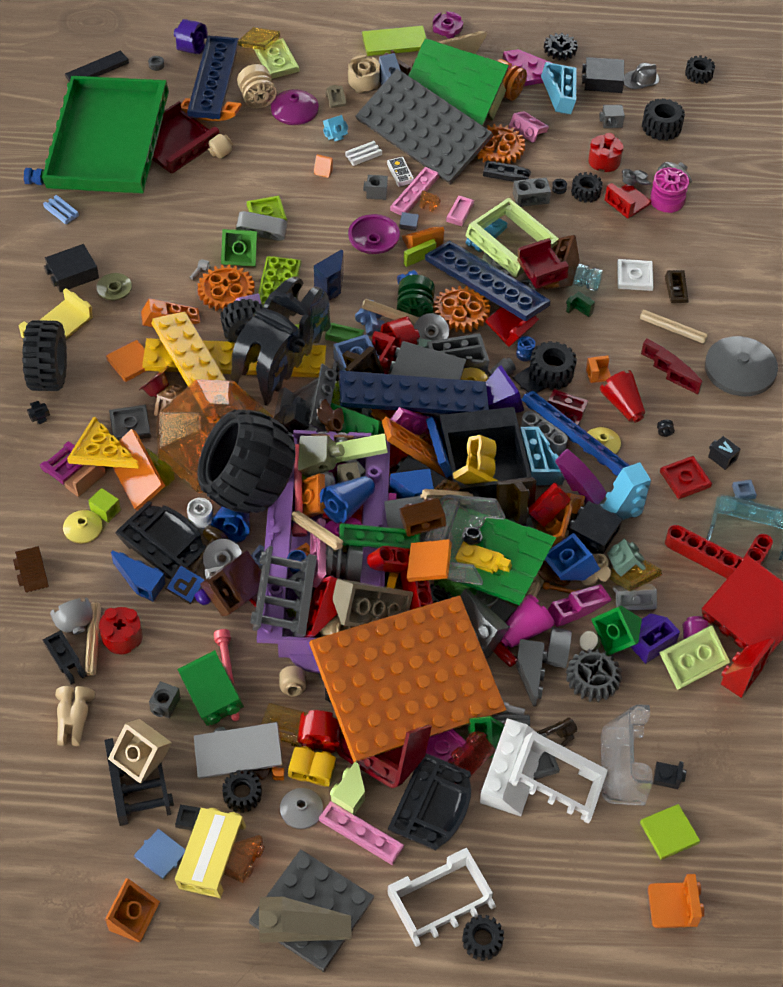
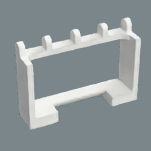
(587, 769)
(454, 862)

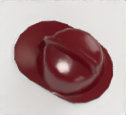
(156, 384)

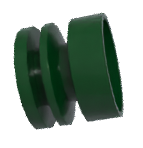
(416, 295)

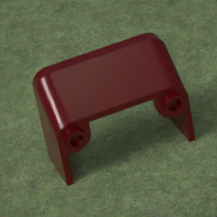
(394, 765)

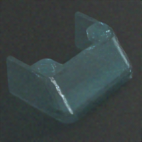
(746, 510)

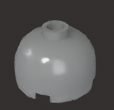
(73, 616)

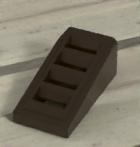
(676, 275)

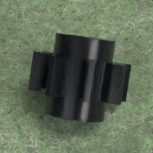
(38, 412)

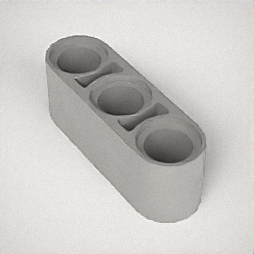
(266, 226)
(555, 437)

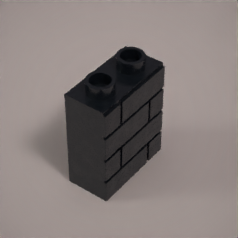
(494, 424)

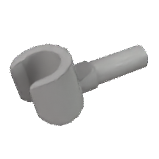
(202, 265)

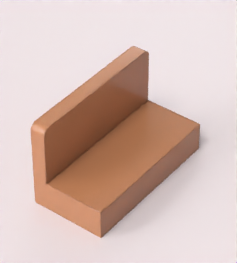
(84, 479)

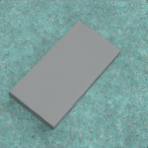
(238, 750)

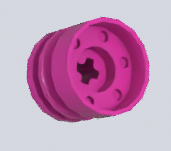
(669, 190)

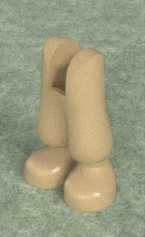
(72, 717)

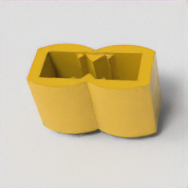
(481, 454)
(312, 766)

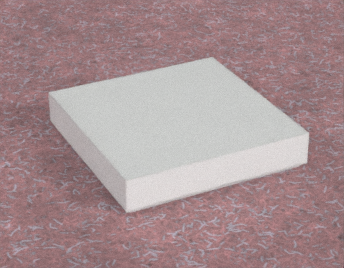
(635, 274)

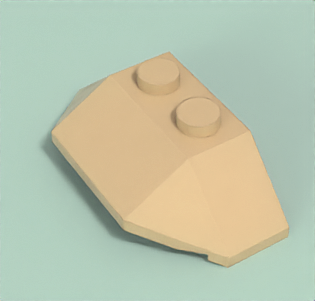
(468, 42)

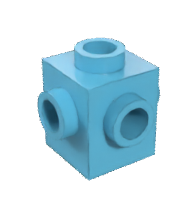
(335, 128)

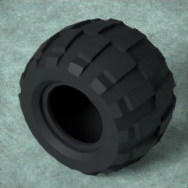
(246, 461)

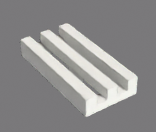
(362, 152)

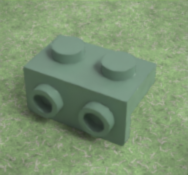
(625, 556)

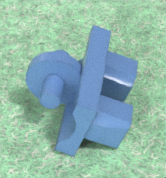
(370, 320)

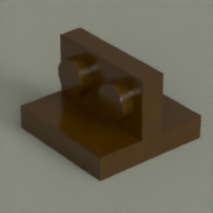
(365, 362)
(516, 498)

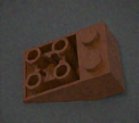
(233, 584)

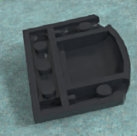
(162, 538)
(433, 803)

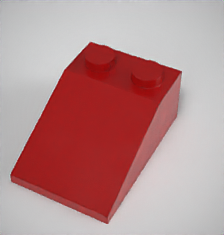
(321, 607)
(746, 667)

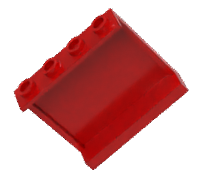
(748, 606)

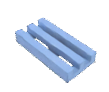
(63, 207)

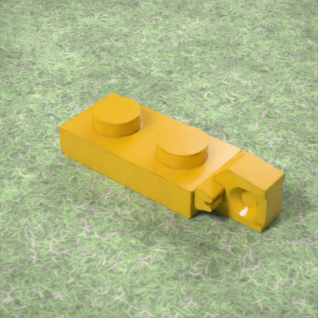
(483, 558)

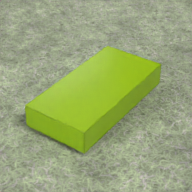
(418, 252)

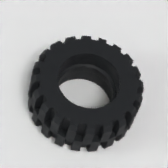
(44, 355)

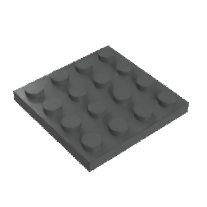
(321, 886)

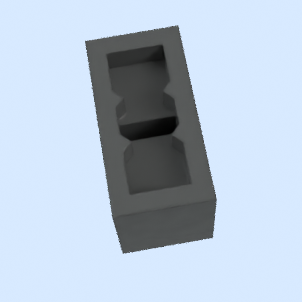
(531, 192)

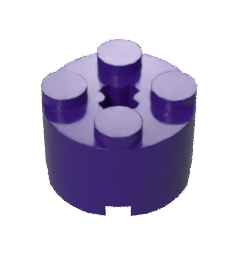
(190, 36)

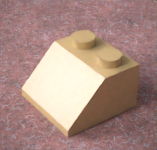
(139, 750)

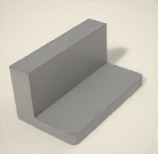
(638, 599)

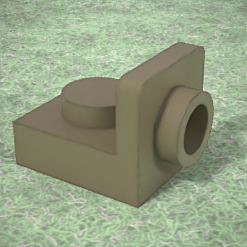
(335, 96)

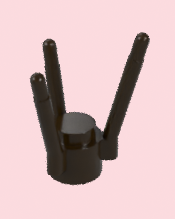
(563, 729)

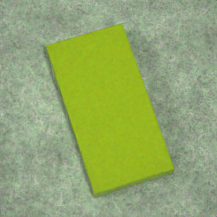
(396, 39)

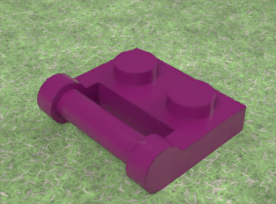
(63, 469)

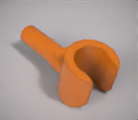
(278, 773)

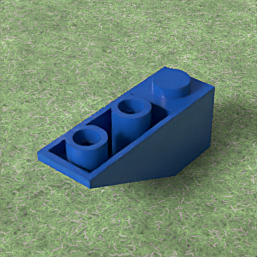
(142, 579)

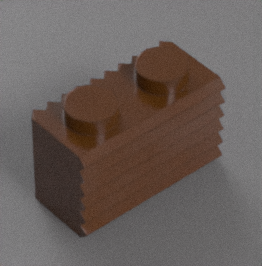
(422, 516)
(31, 568)

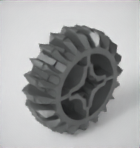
(601, 684)

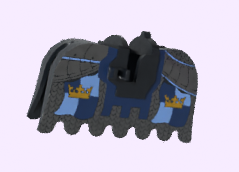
(275, 340)

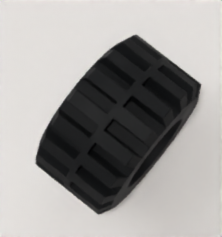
(663, 119)
(235, 315)
(553, 354)

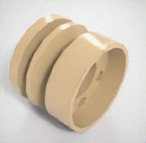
(256, 86)

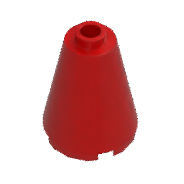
(624, 395)

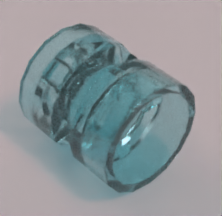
(588, 277)

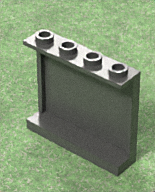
(425, 362)
(313, 394)

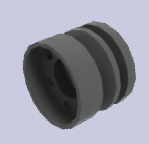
(344, 563)

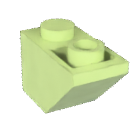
(350, 791)

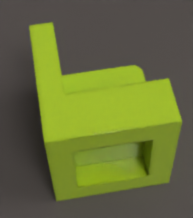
(104, 505)

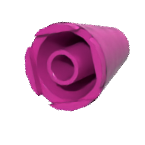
(527, 621)

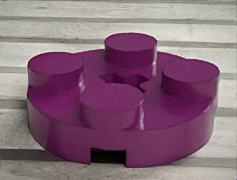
(441, 25)

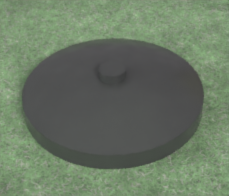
(741, 366)

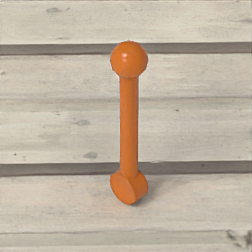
(546, 586)

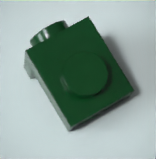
(581, 303)

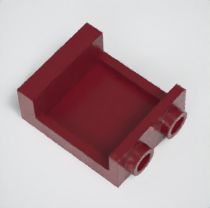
(542, 263)

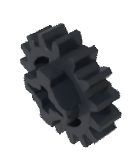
(560, 46)

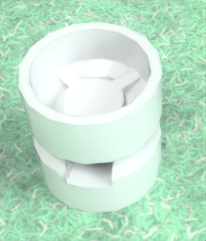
(200, 513)

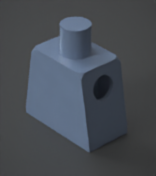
(387, 62)

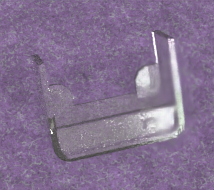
(461, 514)

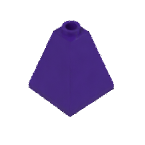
(502, 391)

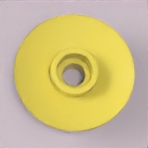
(611, 438)
(84, 532)

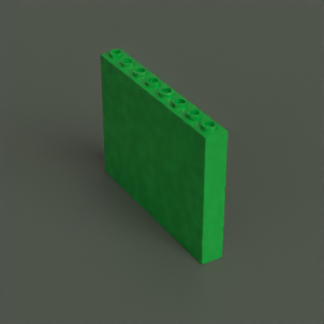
(106, 134)

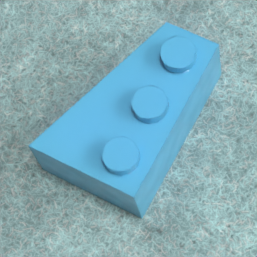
(560, 85)
(540, 457)
(629, 492)

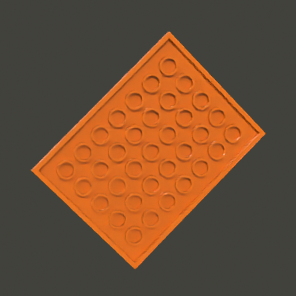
(405, 676)

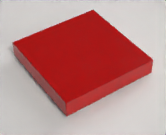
(685, 477)

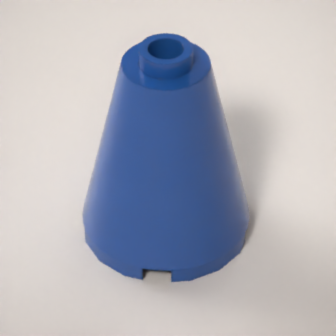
(346, 498)
(232, 523)

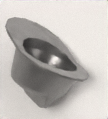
(642, 76)

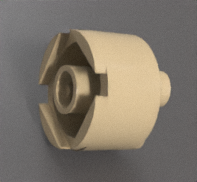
(364, 73)

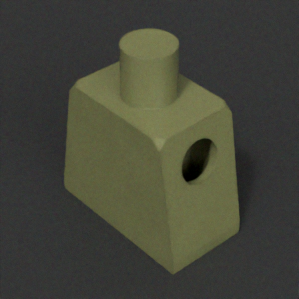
(318, 454)

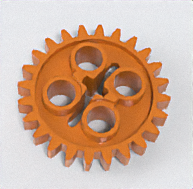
(508, 149)
(224, 286)
(462, 308)

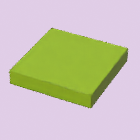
(267, 206)
(669, 831)

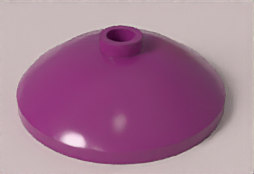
(294, 107)
(373, 234)

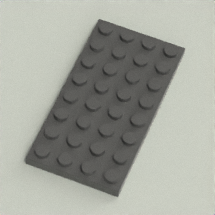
(424, 126)

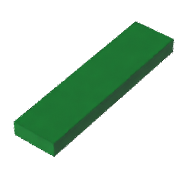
(375, 536)

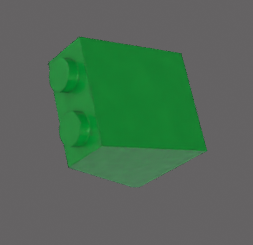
(211, 688)

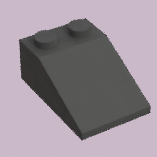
(486, 624)

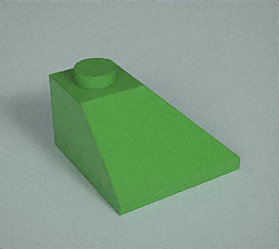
(239, 247)

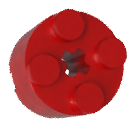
(605, 152)
(402, 331)
(120, 630)
(319, 731)

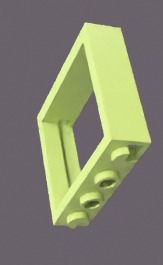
(493, 247)

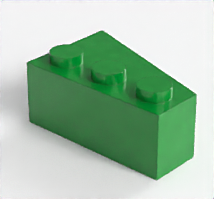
(358, 422)

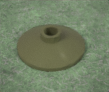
(114, 286)

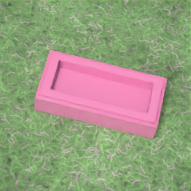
(460, 211)

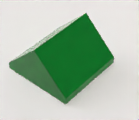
(617, 629)

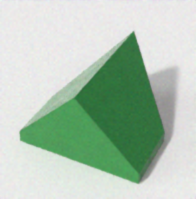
(488, 725)

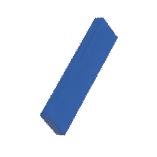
(439, 447)

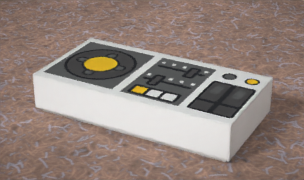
(400, 171)

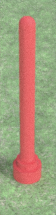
(297, 530)
(222, 639)

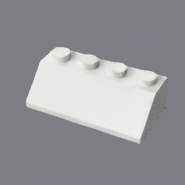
(497, 790)

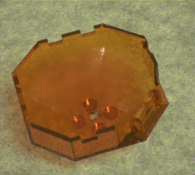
(191, 417)

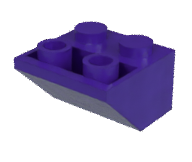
(655, 635)

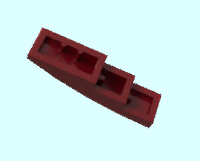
(675, 368)

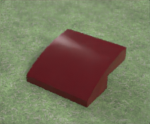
(569, 405)

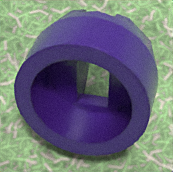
(202, 597)

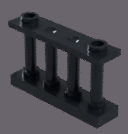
(121, 790)

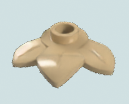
(604, 572)

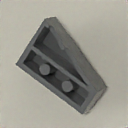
(465, 347)

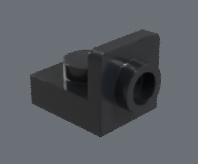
(669, 775)

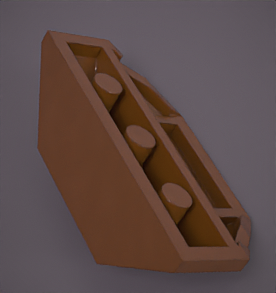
(566, 250)

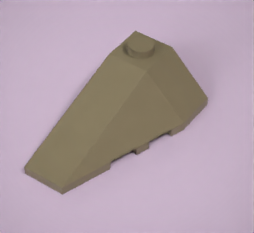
(364, 603)
(292, 920)

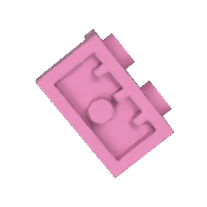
(527, 126)

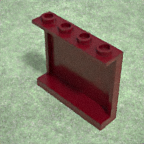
(180, 139)

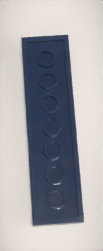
(213, 77)
(488, 280)
(411, 393)

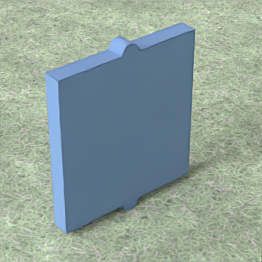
(160, 854)

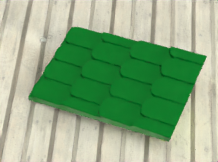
(461, 79)
(522, 546)

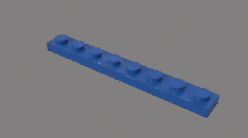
(574, 432)

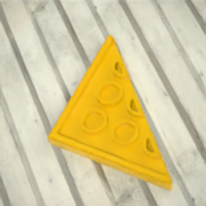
(100, 449)

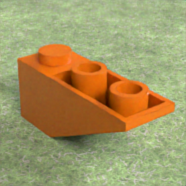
(157, 308)

